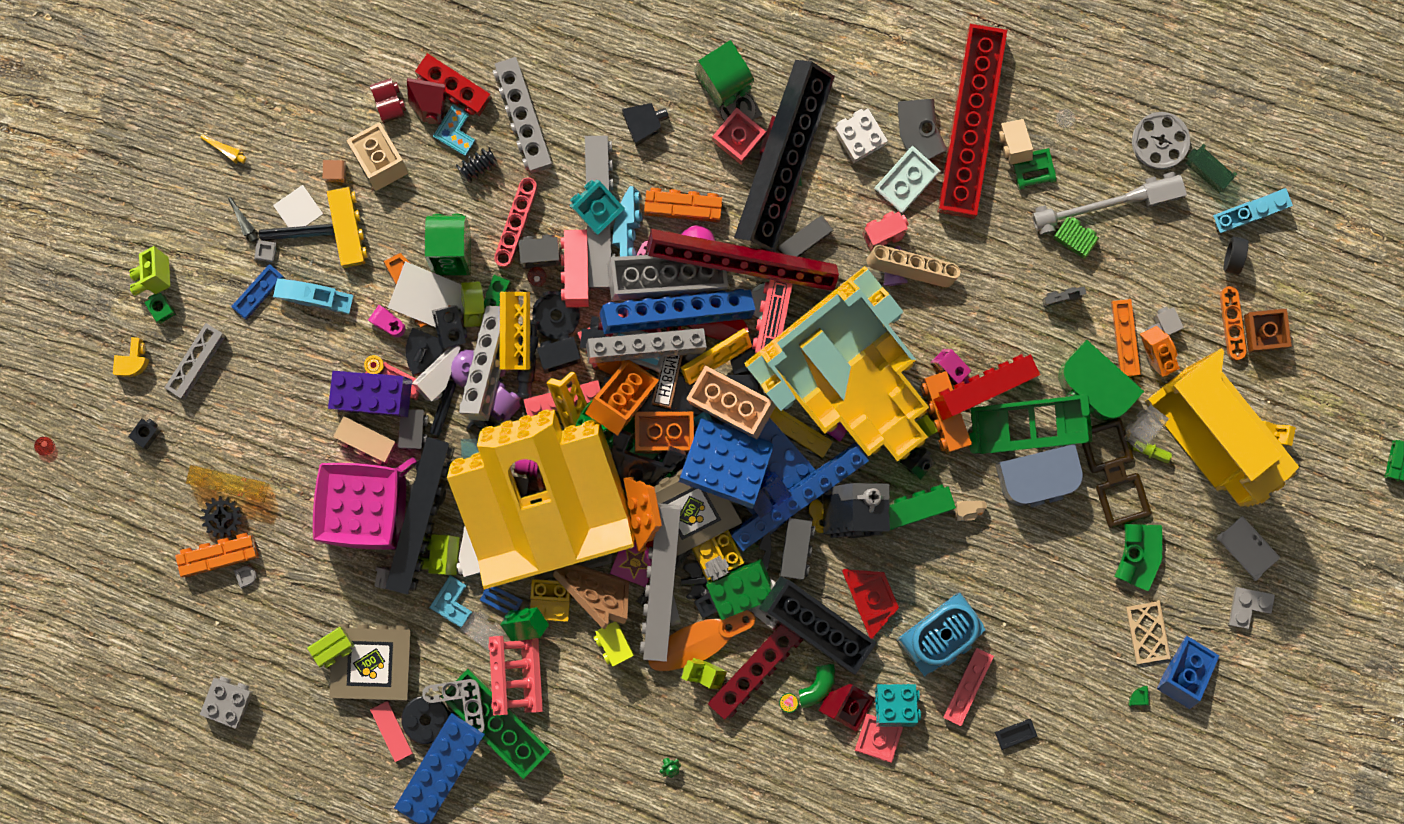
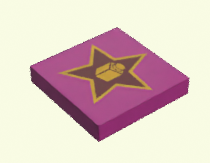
(632, 565)

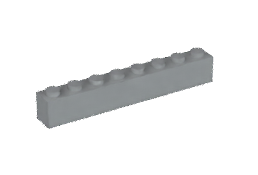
(599, 246)
(661, 585)

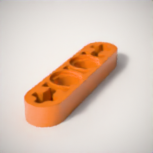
(1233, 323)

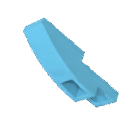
(1253, 211)
(627, 221)
(313, 295)

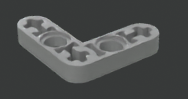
(460, 693)

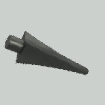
(246, 227)

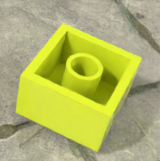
(614, 644)

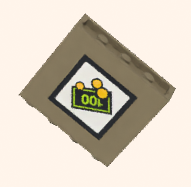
(700, 512)
(375, 667)

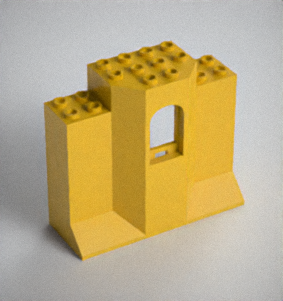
(1223, 432)
(579, 514)

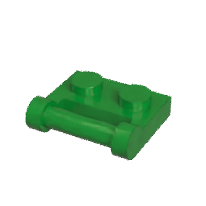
(1041, 160)

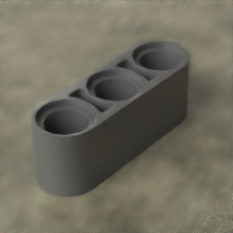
(806, 237)

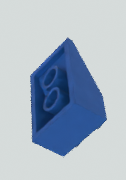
(1188, 673)

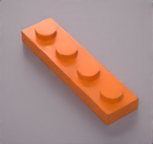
(1125, 337)

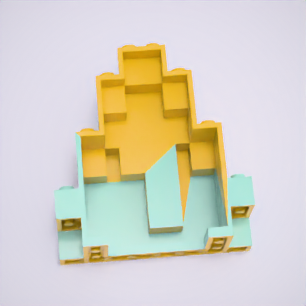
(847, 368)

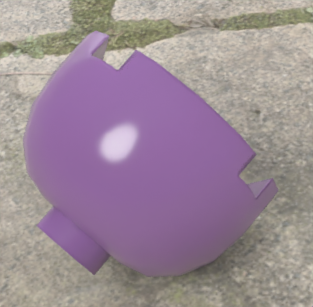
(461, 366)

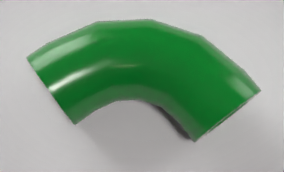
(820, 688)

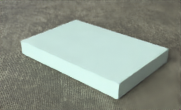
(907, 179)

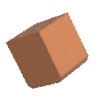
(334, 171)

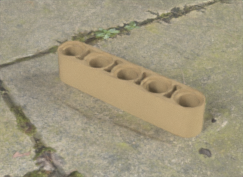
(913, 266)

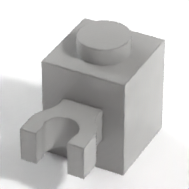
(1167, 321)

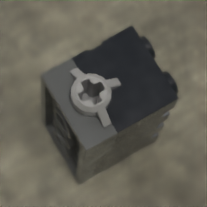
(856, 510)

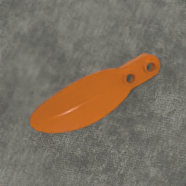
(701, 640)

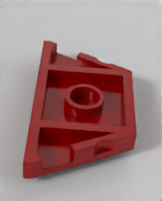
(872, 598)

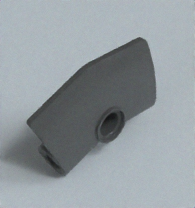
(912, 117)

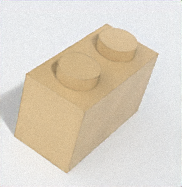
(1016, 142)

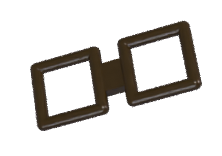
(1116, 476)

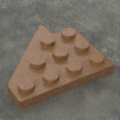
(596, 592)

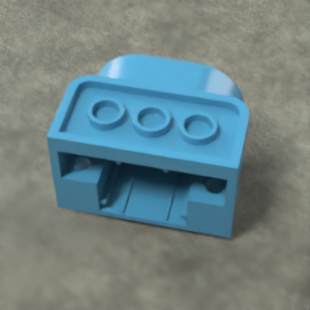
(924, 639)

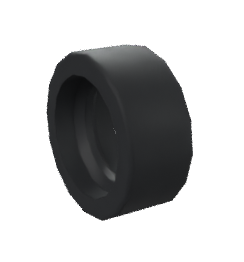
(1236, 255)

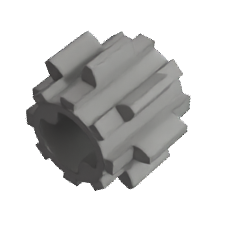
(716, 568)

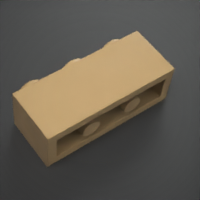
(364, 440)

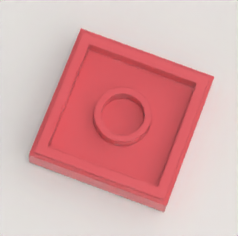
(878, 741)

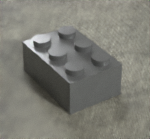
(796, 549)

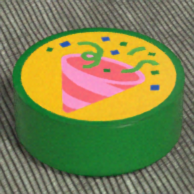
(788, 702)

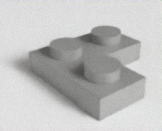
(1246, 601)

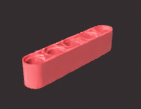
(516, 213)

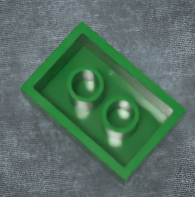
(740, 589)

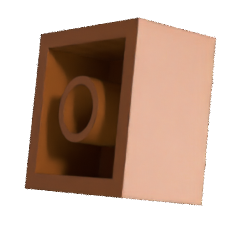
(1267, 330)

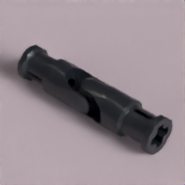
(527, 377)

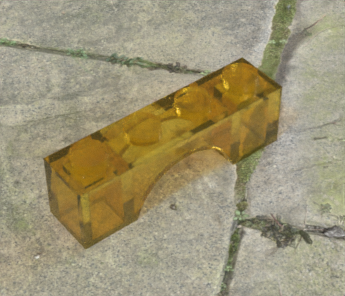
(227, 483)

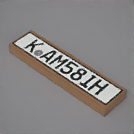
(667, 382)

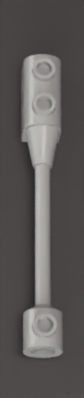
(1153, 193)

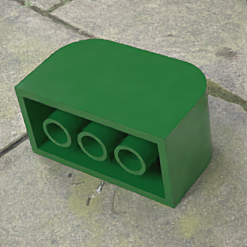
(724, 74)
(448, 244)
(1094, 375)

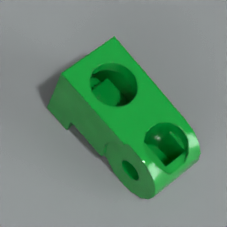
(496, 286)

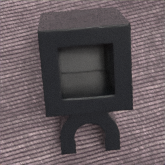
(590, 333)

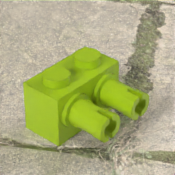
(152, 272)
(442, 555)

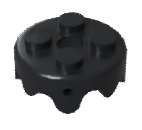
(542, 312)
(411, 719)

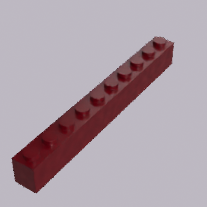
(742, 260)

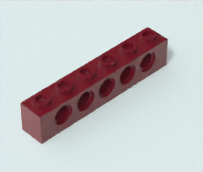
(718, 702)

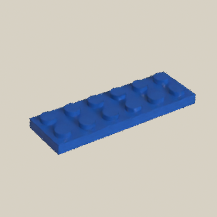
(439, 770)

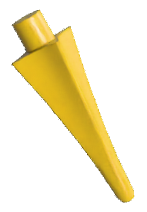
(232, 153)

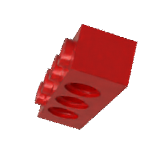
(480, 98)

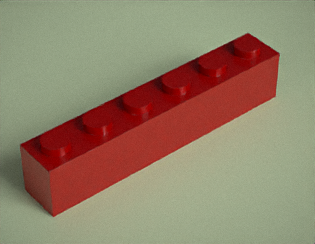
(986, 387)

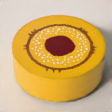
(374, 364)

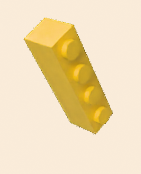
(346, 227)

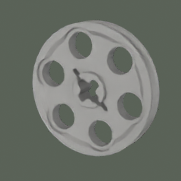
(1153, 144)

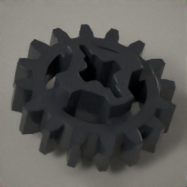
(221, 508)

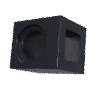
(136, 434)

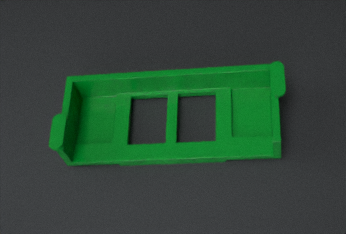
(992, 425)

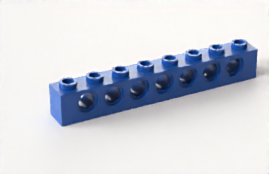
(613, 323)
(802, 494)

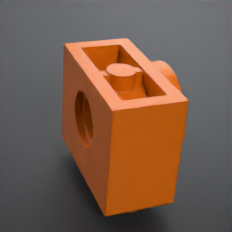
(1160, 351)

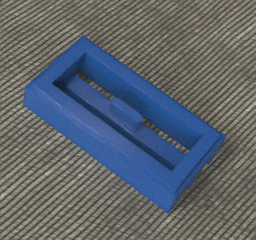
(486, 592)

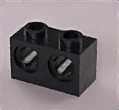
(444, 328)

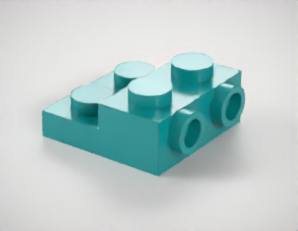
(596, 206)

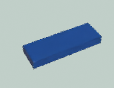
(257, 292)

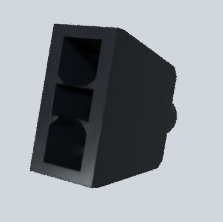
(644, 121)

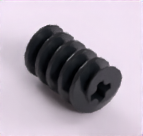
(477, 165)

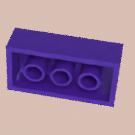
(370, 393)

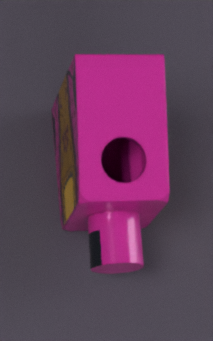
(948, 361)

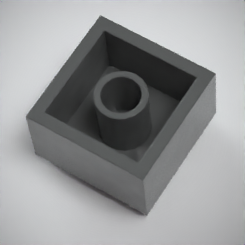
(539, 252)

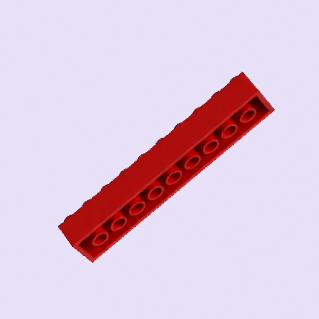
(972, 121)

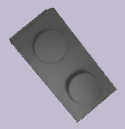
(412, 430)

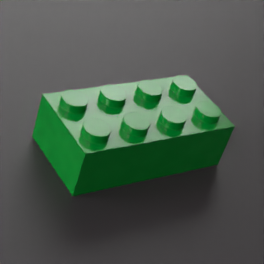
(921, 506)

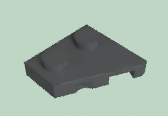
(1069, 295)

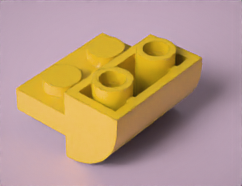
(722, 546)
(551, 600)

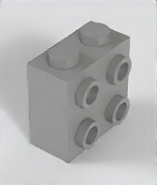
(226, 702)

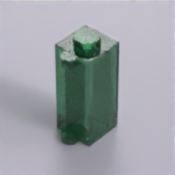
(1210, 168)

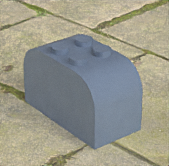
(1040, 476)

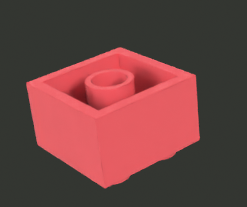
(738, 136)

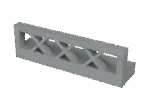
(199, 363)

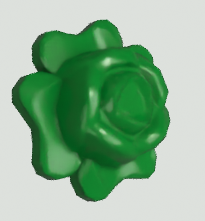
(670, 768)

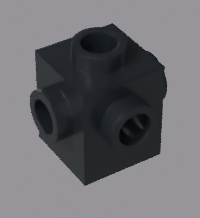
(918, 462)

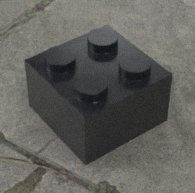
(559, 354)

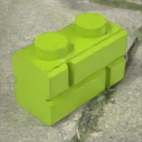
(331, 647)

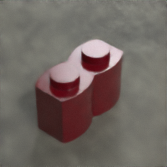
(387, 100)

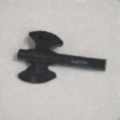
(696, 580)

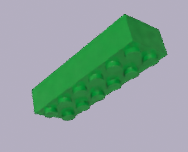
(503, 733)

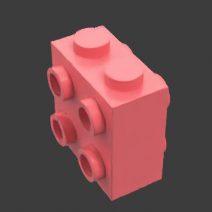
(889, 229)

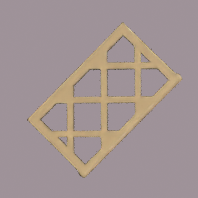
(1136, 644)

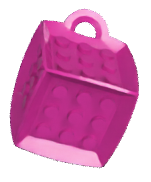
(360, 505)

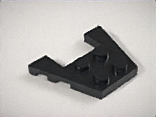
(641, 467)

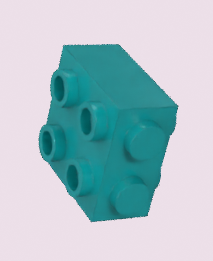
(897, 705)

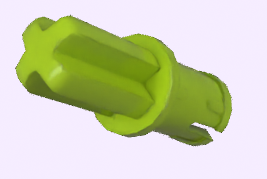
(1157, 453)

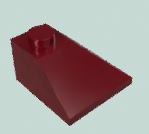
(427, 100)
(847, 705)

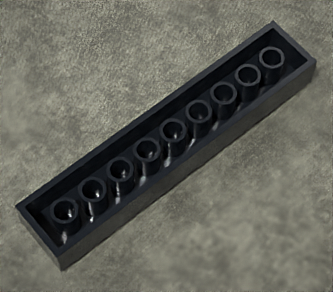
(784, 156)

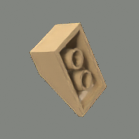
(377, 156)

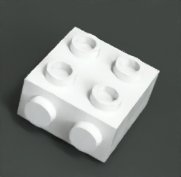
(860, 135)

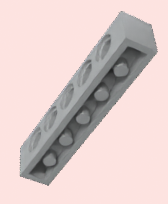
(511, 68)
(645, 346)
(484, 370)

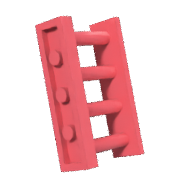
(531, 675)

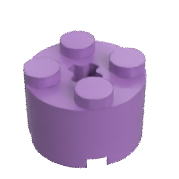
(504, 404)

